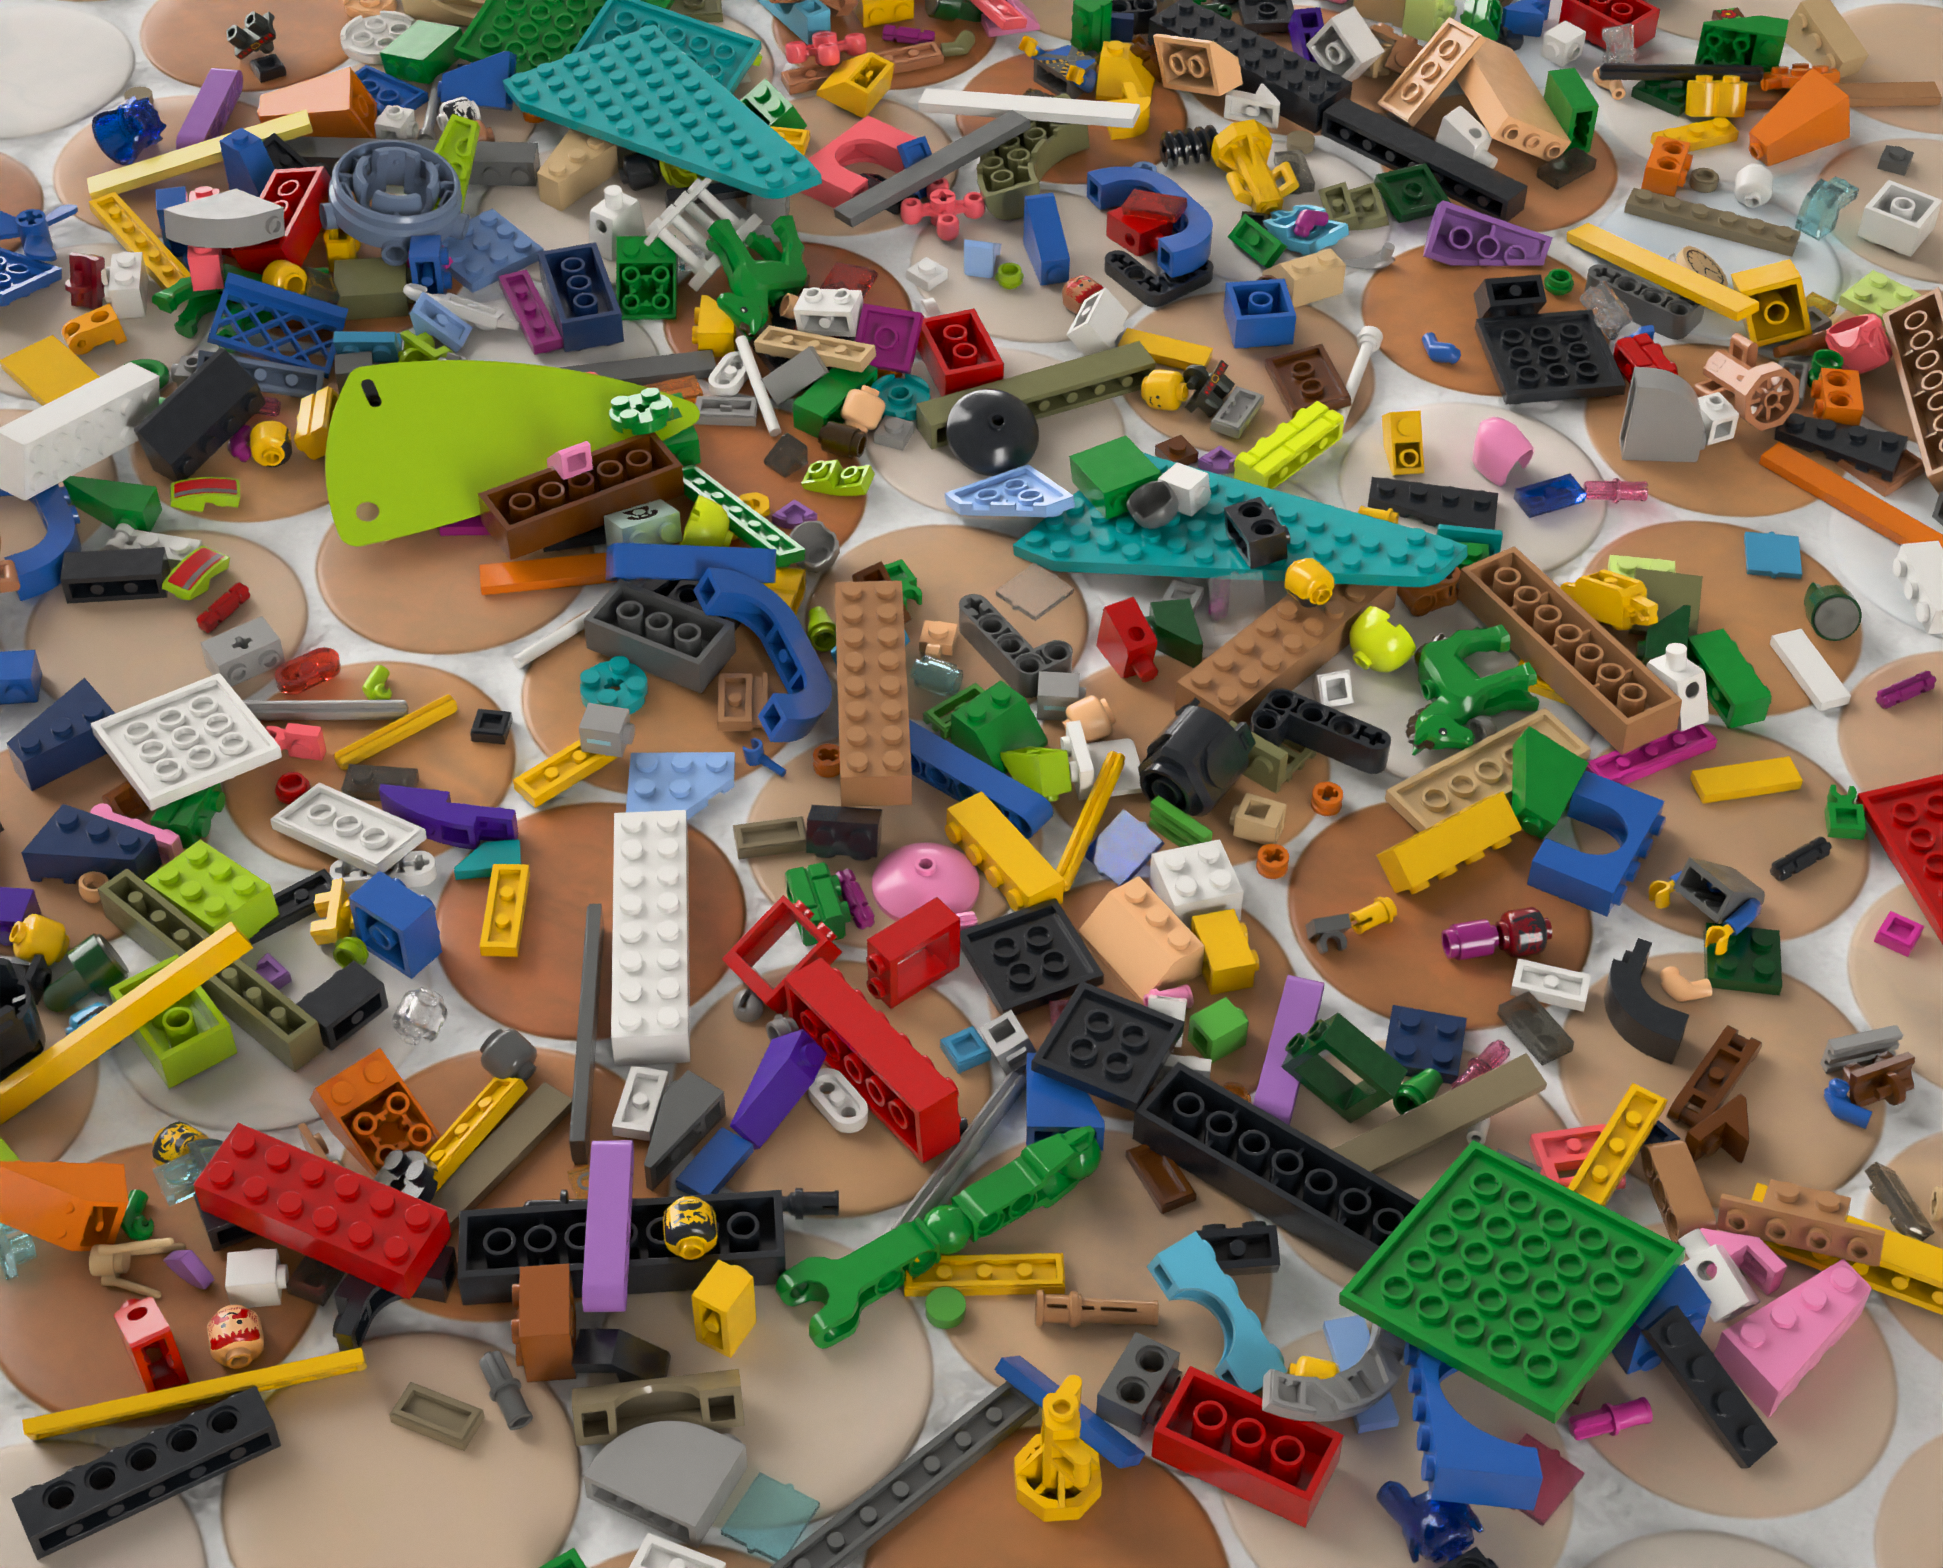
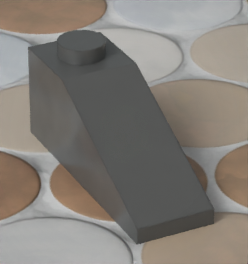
(684, 1118)

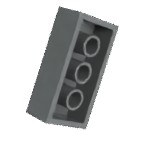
(660, 635)

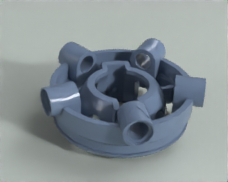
(394, 218)

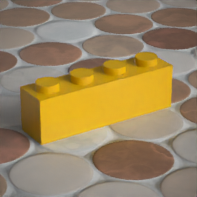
(1449, 843)
(1002, 853)

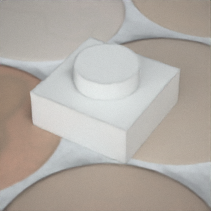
(927, 274)

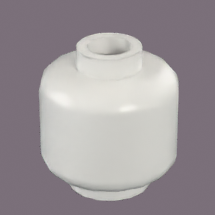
(1754, 184)

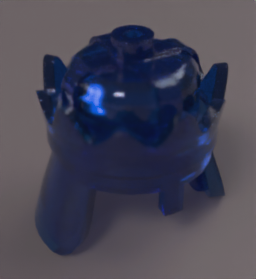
(127, 130)
(1429, 1526)

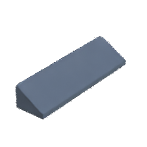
(277, 377)

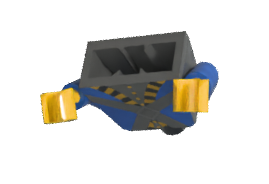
(1062, 69)
(1716, 891)

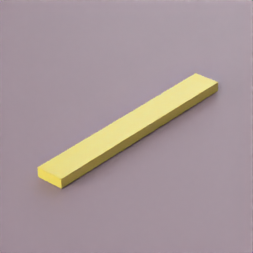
(190, 157)

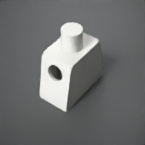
(1467, 136)
(615, 217)
(1684, 680)
(1729, 1288)

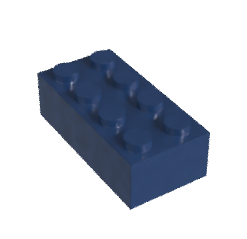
(581, 297)

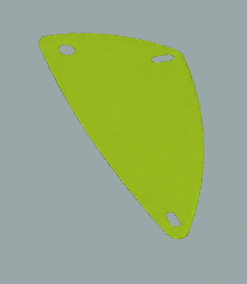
(457, 433)

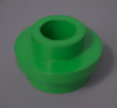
(1559, 282)

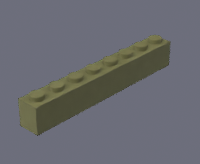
(1051, 388)
(235, 990)

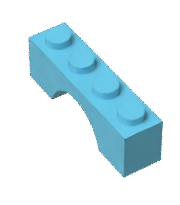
(802, 17)
(1192, 1274)

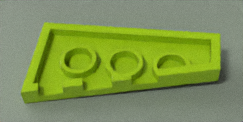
(458, 148)

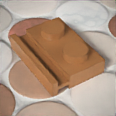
(741, 701)

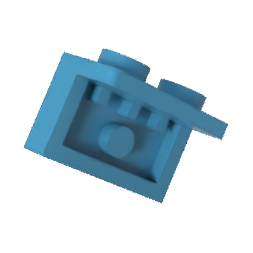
(383, 345)

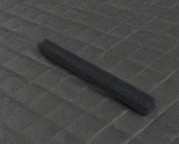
(1678, 72)

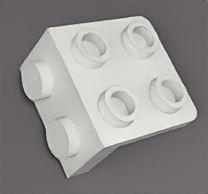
(1087, 759)

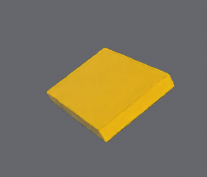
(47, 370)

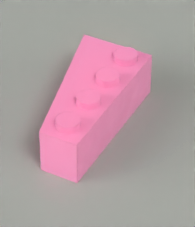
(1789, 1335)

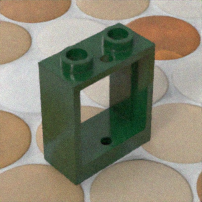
(1377, 1068)

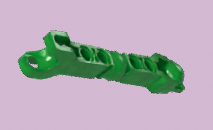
(853, 1282)

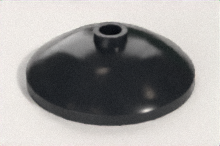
(990, 447)

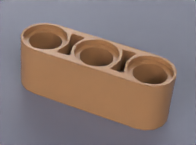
(1677, 1188)

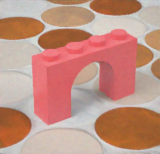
(864, 142)

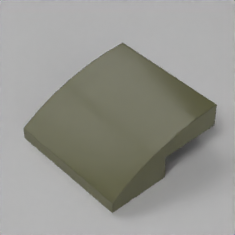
(1357, 207)

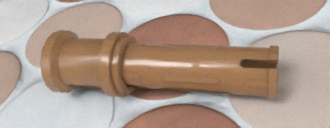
(1075, 1309)

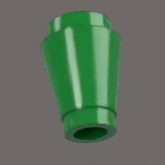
(1417, 1090)

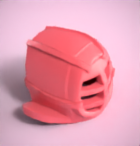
(1860, 342)

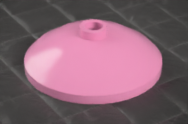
(921, 873)

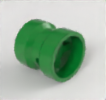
(1823, 359)

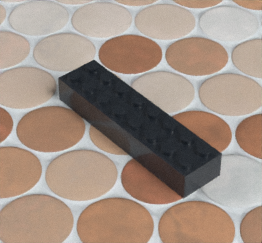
(1297, 83)
(1270, 1166)
(504, 1239)

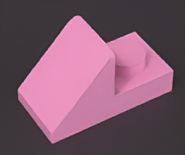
(993, 30)

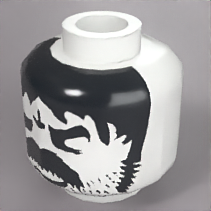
(460, 106)

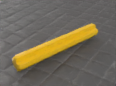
(395, 732)

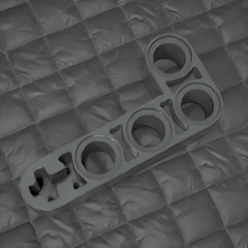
(1648, 305)
(1006, 649)

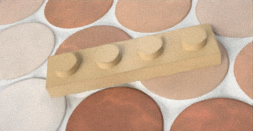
(832, 351)

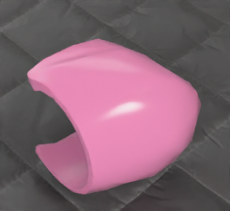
(1498, 448)

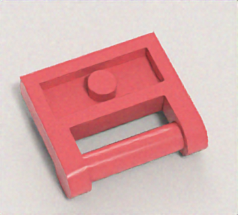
(1565, 1151)

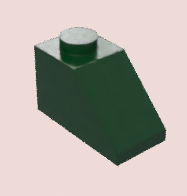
(1176, 630)
(1669, 630)

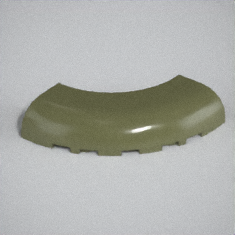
(1019, 164)

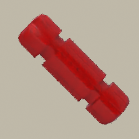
(223, 607)

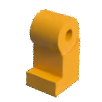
(93, 330)

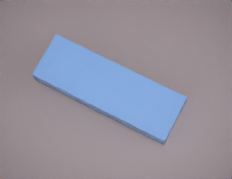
(1347, 1343)

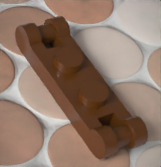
(1715, 1077)

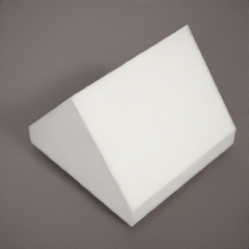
(1333, 688)

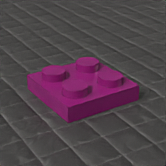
(894, 335)

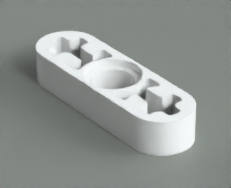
(409, 863)

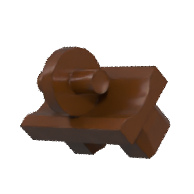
(1883, 1079)

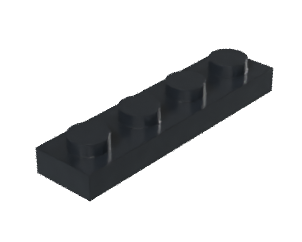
(1709, 1387)

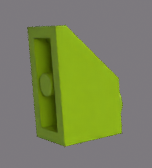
(1040, 770)

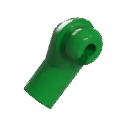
(134, 1222)

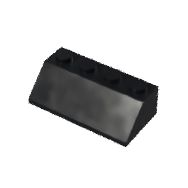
(199, 417)

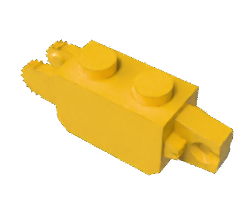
(1613, 599)

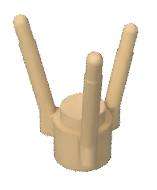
(115, 1259)

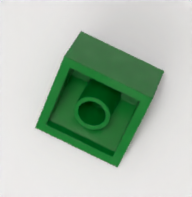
(996, 724)

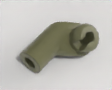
(960, 46)

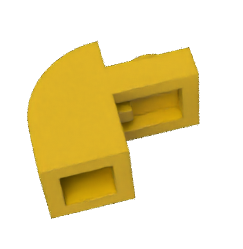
(1130, 95)

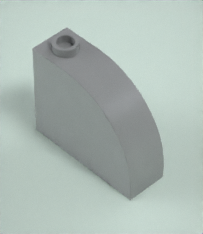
(224, 221)
(1661, 419)
(668, 1476)

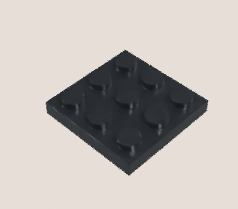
(1029, 957)
(1108, 1046)

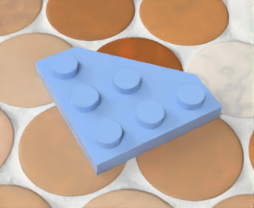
(1012, 493)
(678, 780)

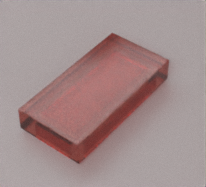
(1154, 206)

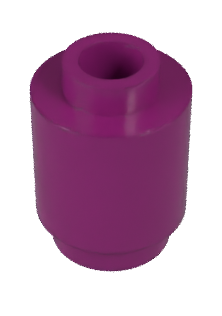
(1470, 939)

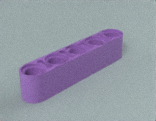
(211, 107)
(1296, 1014)
(608, 1226)

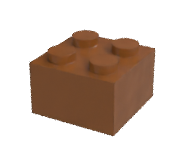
(545, 1322)

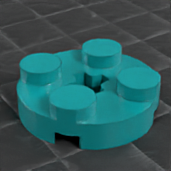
(902, 395)
(614, 673)

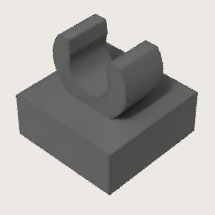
(1329, 927)

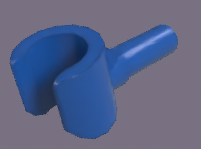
(757, 756)

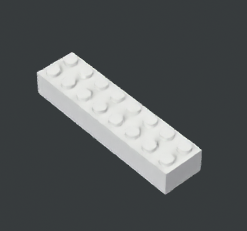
(650, 939)

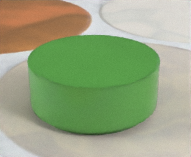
(945, 1307)

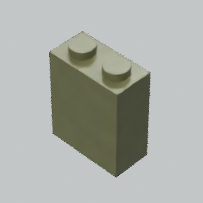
(372, 288)

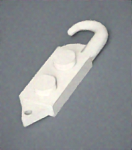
(482, 315)

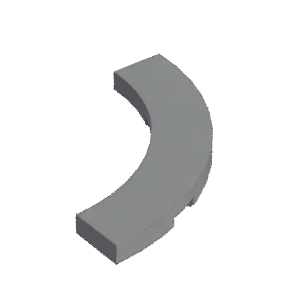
(1340, 1395)

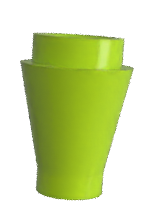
(821, 629)

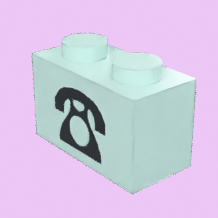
(646, 524)

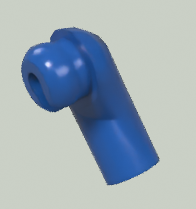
(1440, 351)
(1841, 1106)

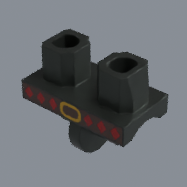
(254, 37)
(1208, 387)

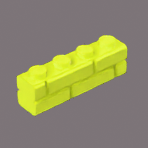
(1290, 446)

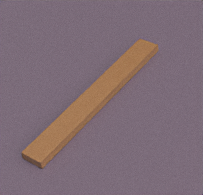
(1860, 94)

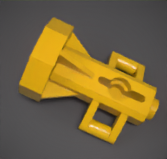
(1243, 154)
(1059, 1460)

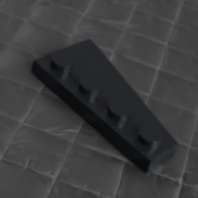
(1839, 441)
(1435, 503)

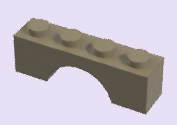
(700, 1398)

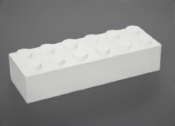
(75, 430)

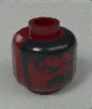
(1523, 932)

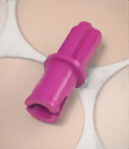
(1610, 1419)

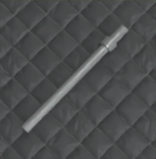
(427, 131)

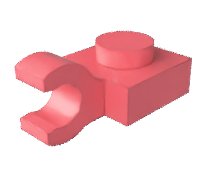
(300, 740)

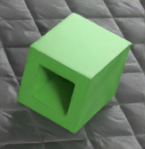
(1218, 1030)

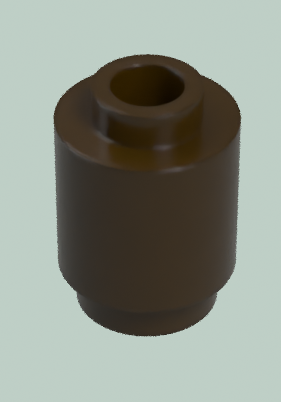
(842, 440)

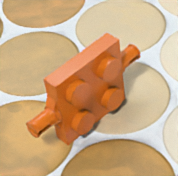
(1784, 77)

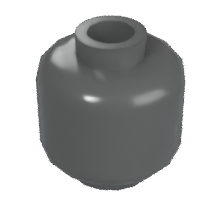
(508, 1055)

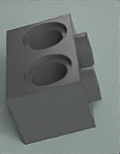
(1133, 1382)

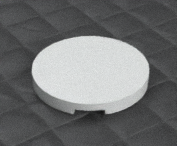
(367, 36)

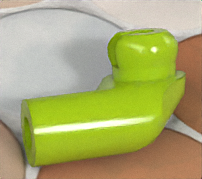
(374, 685)

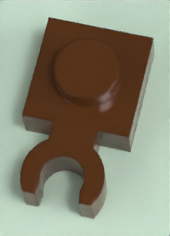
(1148, 54)

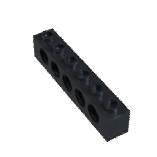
(138, 1490)

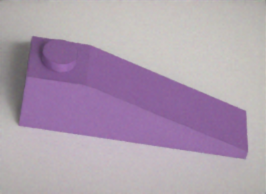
(1475, 239)

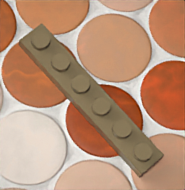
(1712, 221)

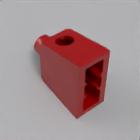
(1136, 233)
(1128, 640)
(145, 1328)

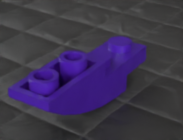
(446, 821)

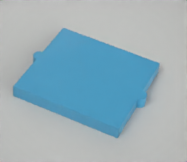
(1772, 555)

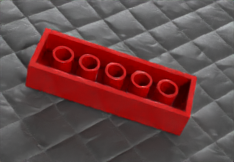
(876, 1060)
(323, 1210)

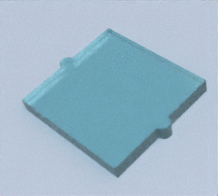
(770, 1518)

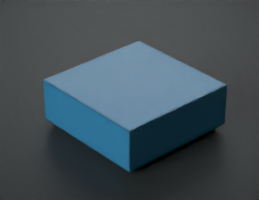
(965, 1049)

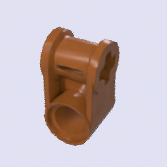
(1430, 598)

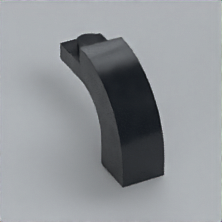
(1637, 1016)
(361, 1301)

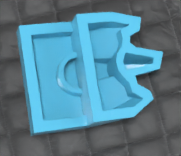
(1283, 226)

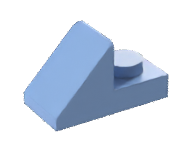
(980, 258)
(439, 322)

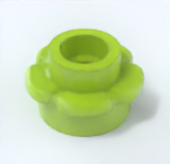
(1009, 275)
(350, 950)

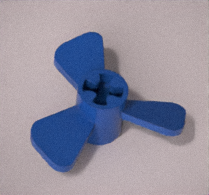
(33, 230)

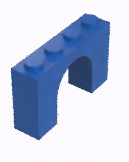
(1600, 879)

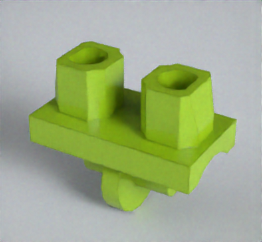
(420, 348)

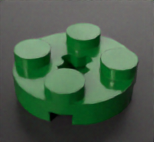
(641, 412)

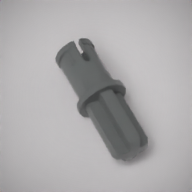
(505, 1390)

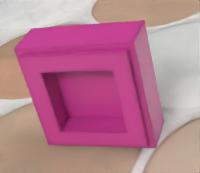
(1899, 933)

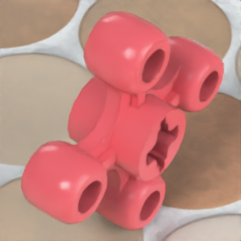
(826, 48)
(942, 209)

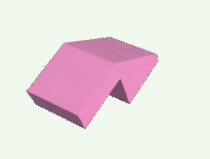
(572, 460)
(1751, 1257)

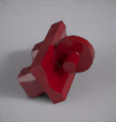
(85, 280)

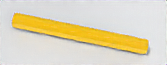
(1090, 817)

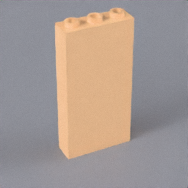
(1511, 102)

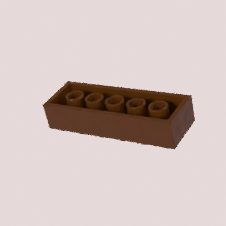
(548, 510)

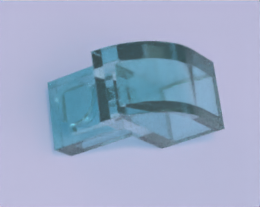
(1822, 206)
(179, 1175)

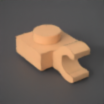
(937, 638)

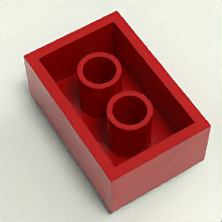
(1601, 14)
(959, 352)

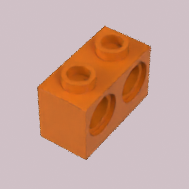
(1667, 166)
(1838, 396)

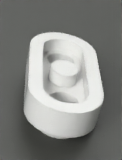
(728, 376)
(841, 1102)

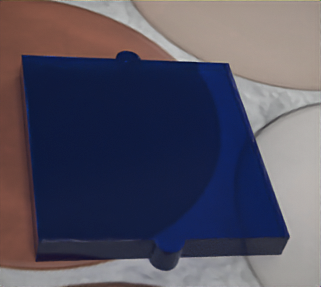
(1123, 848)

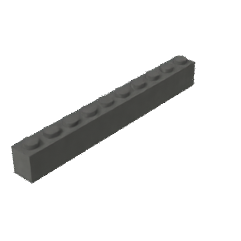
(492, 165)

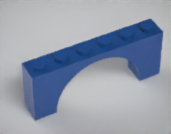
(1460, 1458)

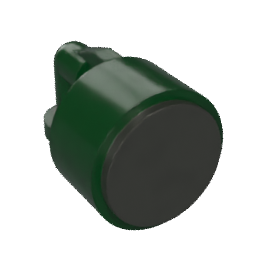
(952, 9)
(1832, 611)
(95, 968)

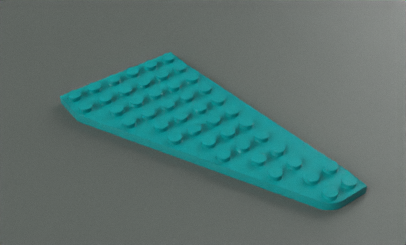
(664, 106)
(1345, 542)

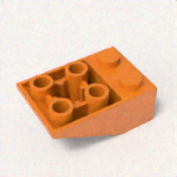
(373, 1112)
(64, 1201)

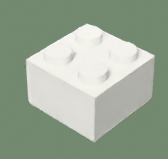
(1345, 45)
(1899, 218)
(1196, 880)

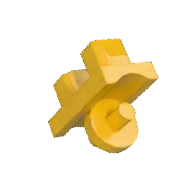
(337, 909)

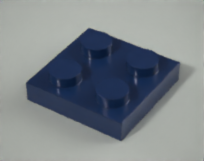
(1426, 1041)

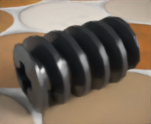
(1187, 144)

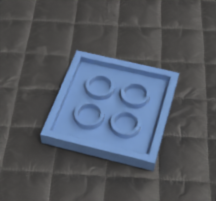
(489, 250)

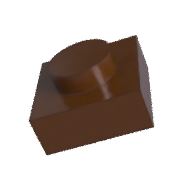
(1177, 450)

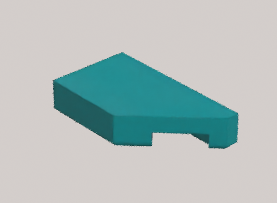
(481, 860)

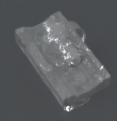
(1619, 44)
(1608, 310)

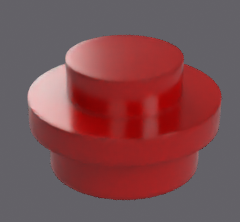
(291, 787)

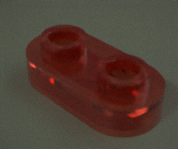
(307, 671)

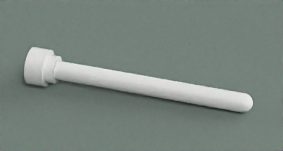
(1368, 342)

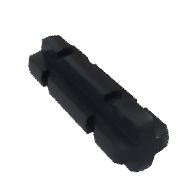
(1800, 858)

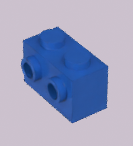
(428, 263)

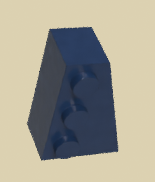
(60, 737)
(84, 843)

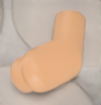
(1615, 86)
(1680, 988)

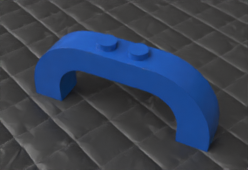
(1193, 237)
(41, 565)
(771, 619)

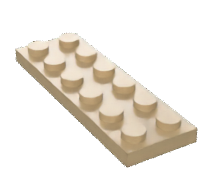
(1473, 773)

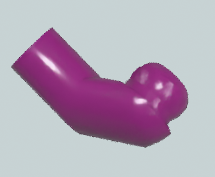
(1307, 220)
(238, 444)

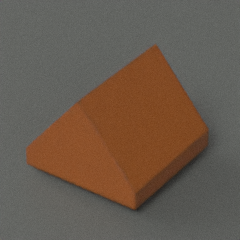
(125, 801)

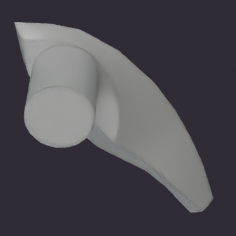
(1374, 261)

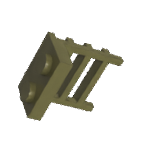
(1269, 762)

